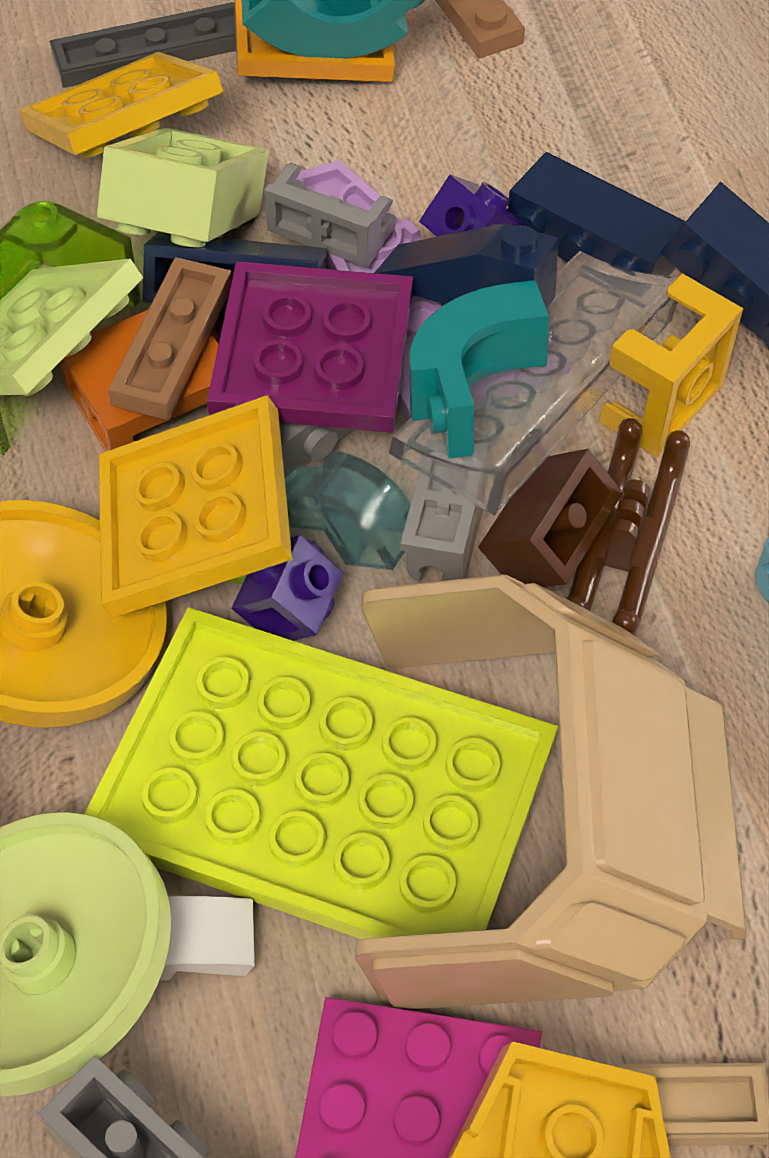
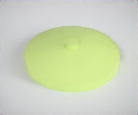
(77, 944)

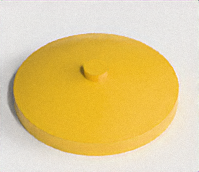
(58, 644)

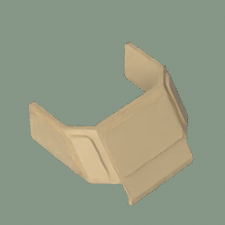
(640, 805)

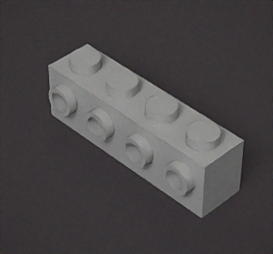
(113, 1119)

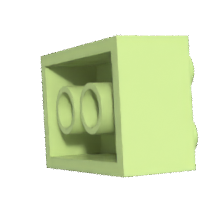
(181, 185)

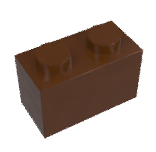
(552, 520)

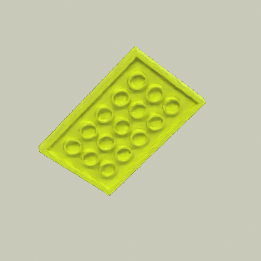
(323, 783)

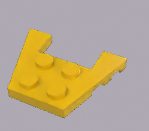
(562, 1108)

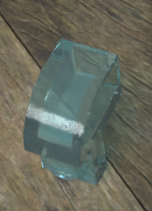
(354, 507)

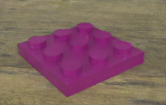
(315, 344)

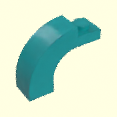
(328, 26)
(467, 341)

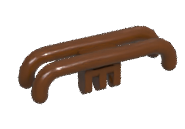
(629, 536)

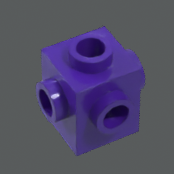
(466, 207)
(290, 596)

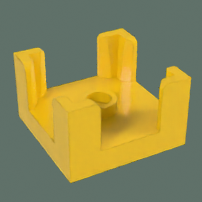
(681, 372)

